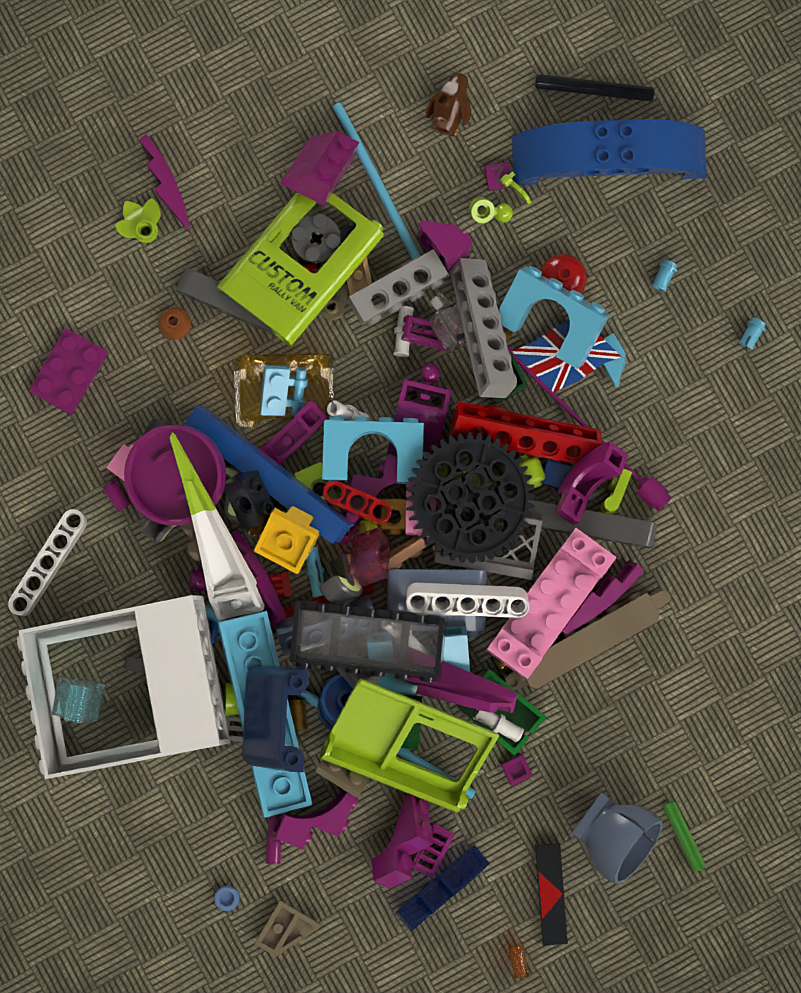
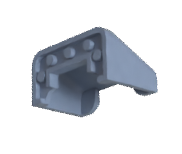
(400, 579)

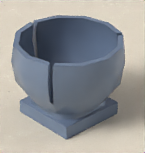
(617, 837)

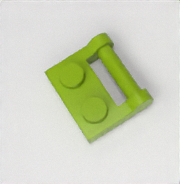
(617, 486)

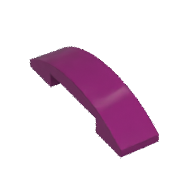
(295, 433)

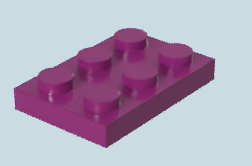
(68, 371)

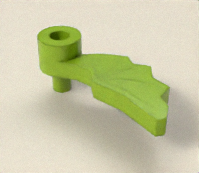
(507, 180)

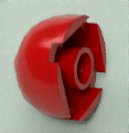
(566, 270)

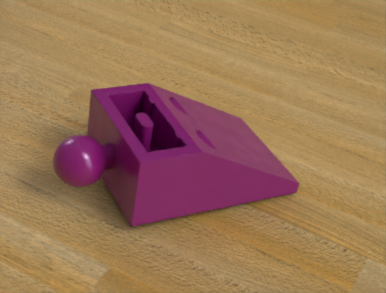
(422, 406)

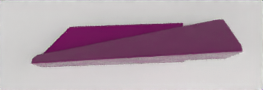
(467, 690)

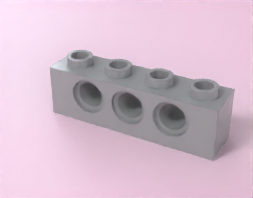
(428, 264)

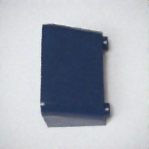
(266, 717)

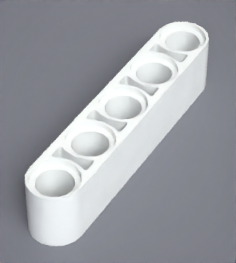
(37, 569)
(477, 607)

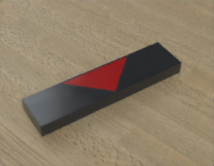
(551, 894)

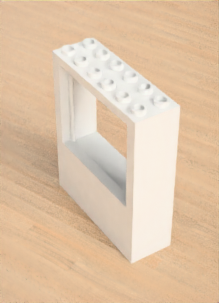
(178, 675)

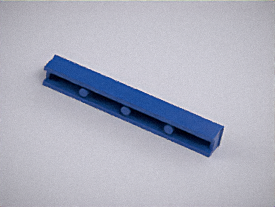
(277, 480)

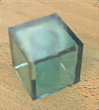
(78, 699)

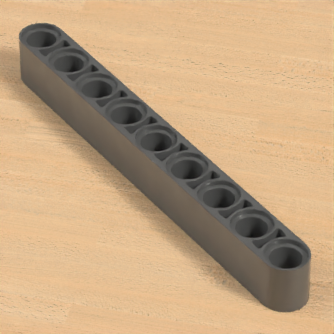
(592, 523)

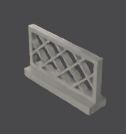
(499, 564)

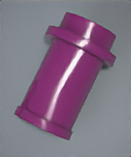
(116, 495)

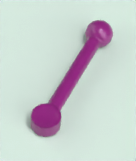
(346, 539)

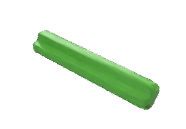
(684, 836)

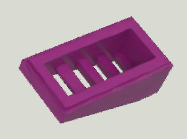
(430, 872)

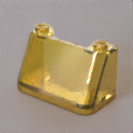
(249, 377)

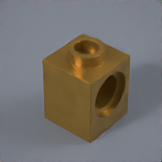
(396, 505)

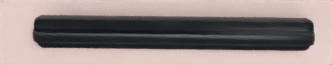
(594, 87)

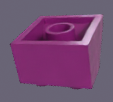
(446, 240)

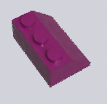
(321, 166)

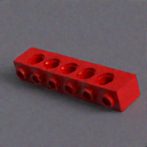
(544, 436)

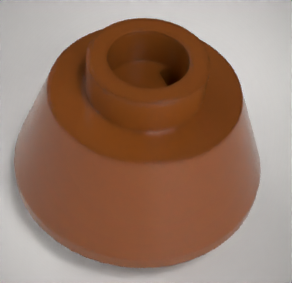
(169, 329)

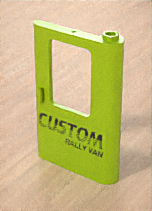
(283, 290)

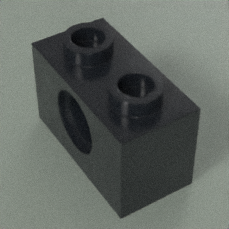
(249, 498)

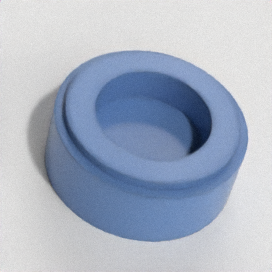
(227, 898)

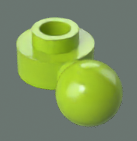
(502, 212)

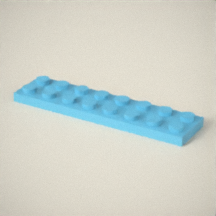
(246, 644)

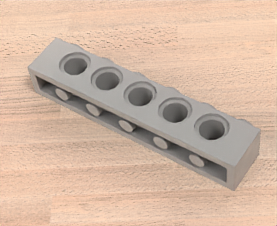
(483, 328)

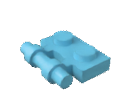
(275, 390)

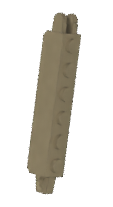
(594, 638)

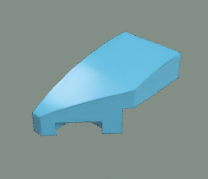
(615, 367)

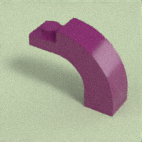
(587, 474)

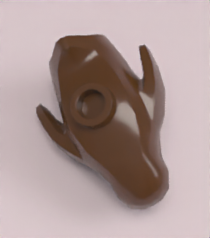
(450, 106)

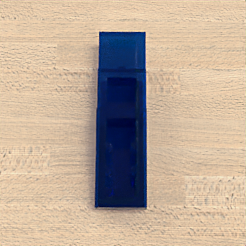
(442, 888)

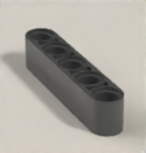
(203, 290)

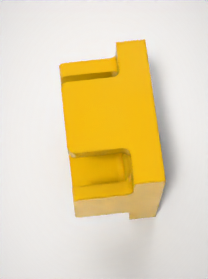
(288, 538)

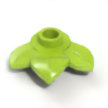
(137, 219)

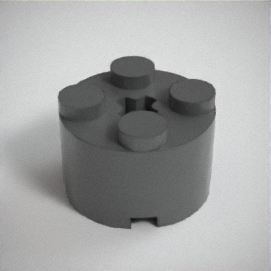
(319, 227)

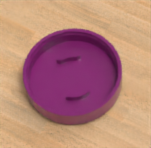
(155, 479)

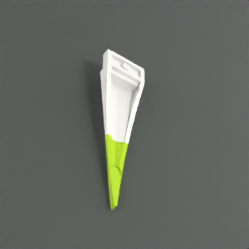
(226, 574)

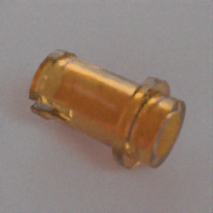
(518, 961)

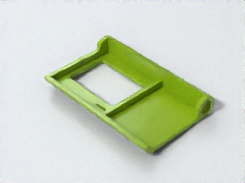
(376, 726)

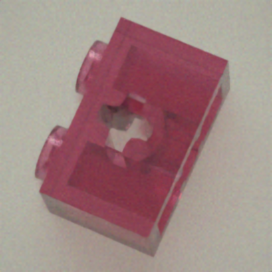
(370, 557)

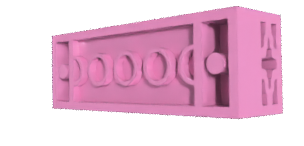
(551, 603)

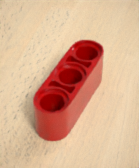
(348, 493)

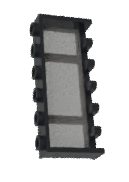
(368, 640)

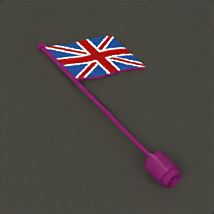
(554, 374)

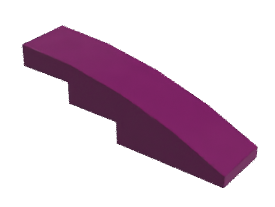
(168, 189)
(264, 585)
(604, 595)

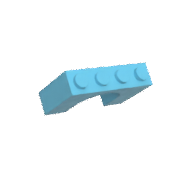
(585, 318)
(341, 434)
(455, 653)

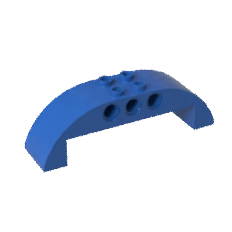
(609, 150)

